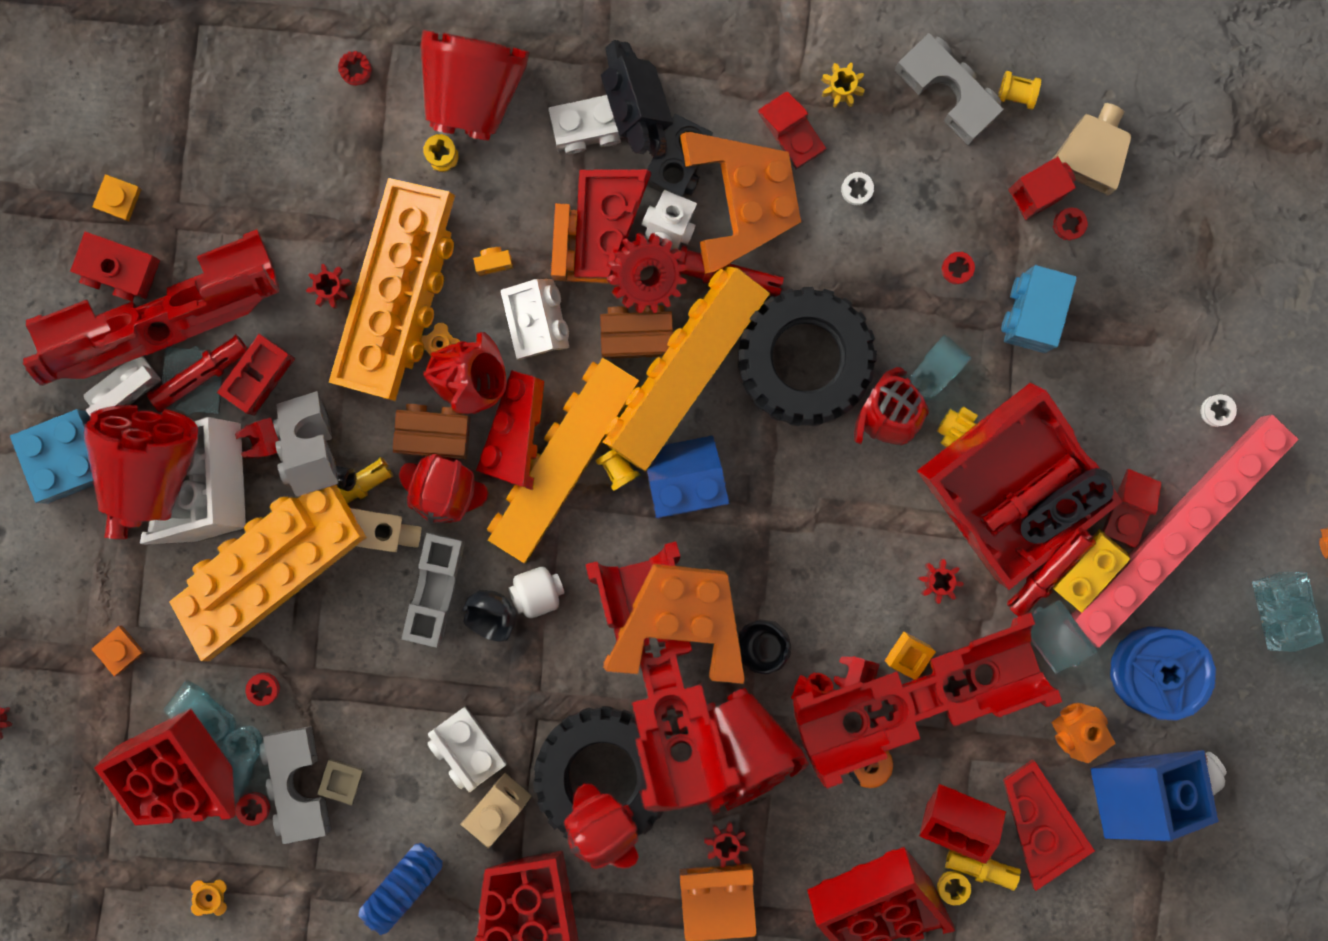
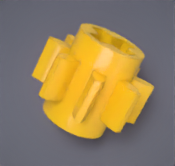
(846, 75)
(956, 424)

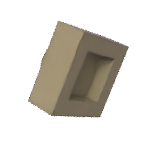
(340, 781)

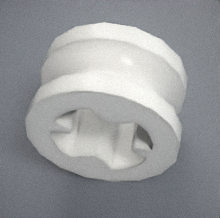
(868, 187)
(1228, 405)

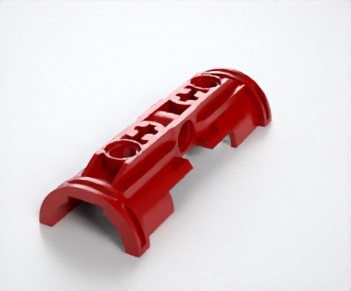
(80, 345)
(1013, 686)
(669, 782)

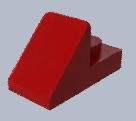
(791, 129)
(1140, 500)

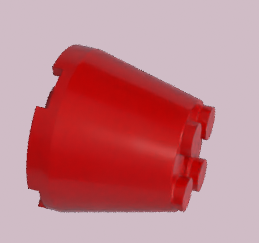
(468, 82)
(139, 461)
(755, 747)

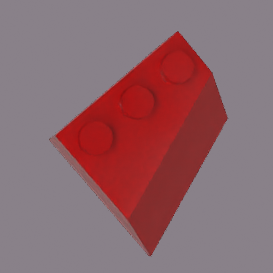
(170, 774)
(527, 901)
(879, 901)

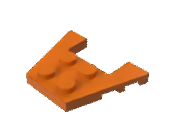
(757, 193)
(682, 607)

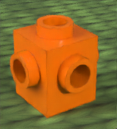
(1082, 732)

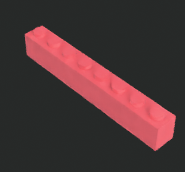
(1186, 526)

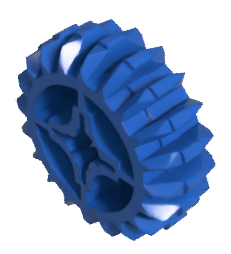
(400, 889)

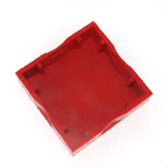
(1001, 458)

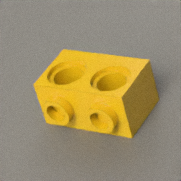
(1092, 572)

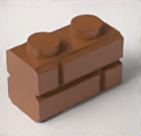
(635, 333)
(431, 433)

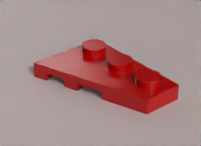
(605, 217)
(510, 439)
(1044, 826)

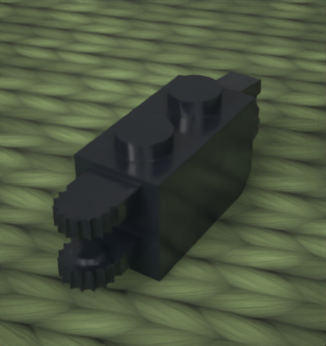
(636, 99)

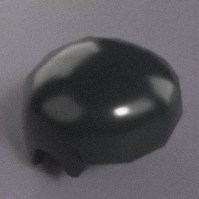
(490, 615)
(764, 646)

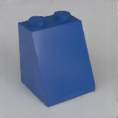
(687, 478)
(1154, 796)

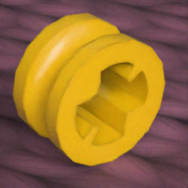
(945, 894)

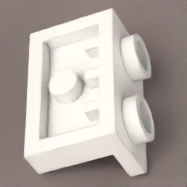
(584, 124)
(535, 318)
(122, 385)
(465, 750)

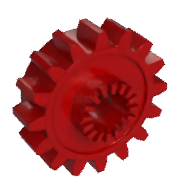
(633, 259)

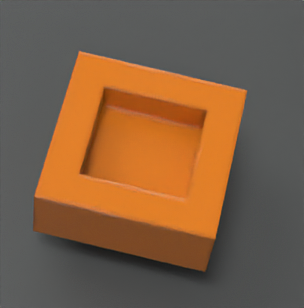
(117, 650)

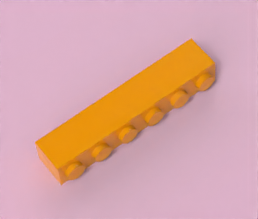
(685, 367)
(563, 460)

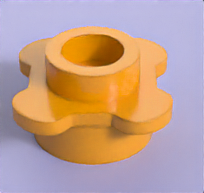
(439, 333)
(201, 905)

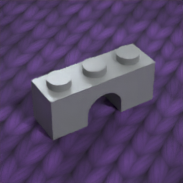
(932, 64)
(302, 444)
(434, 591)
(296, 815)

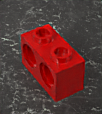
(1043, 187)
(256, 375)

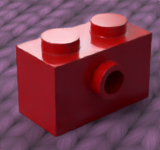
(114, 265)
(955, 812)

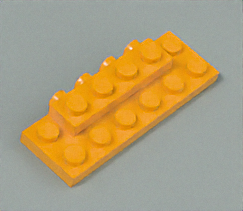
(395, 289)
(264, 567)

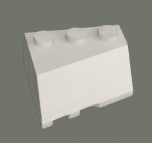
(212, 490)

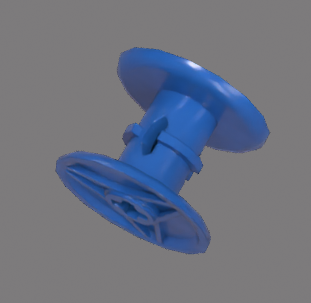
(1186, 669)

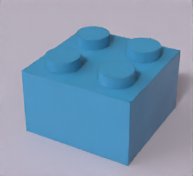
(1039, 309)
(55, 456)

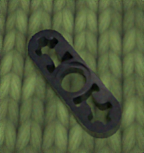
(1093, 498)

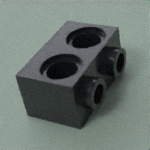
(675, 158)

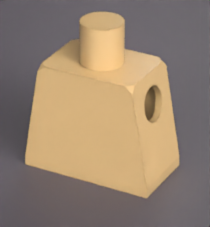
(1097, 149)
(399, 533)
(496, 810)

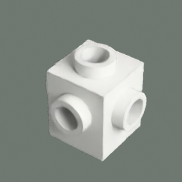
(671, 219)

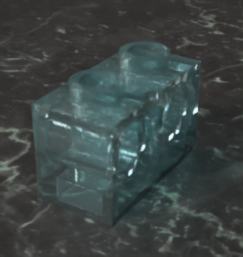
(1287, 611)

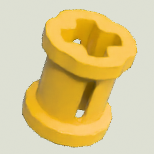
(1019, 89)
(434, 144)
(617, 469)

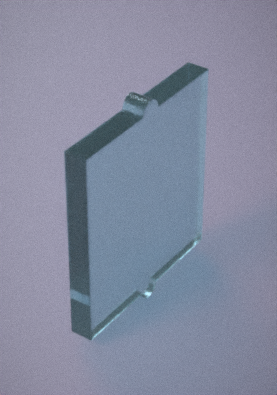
(201, 399)
(1059, 637)

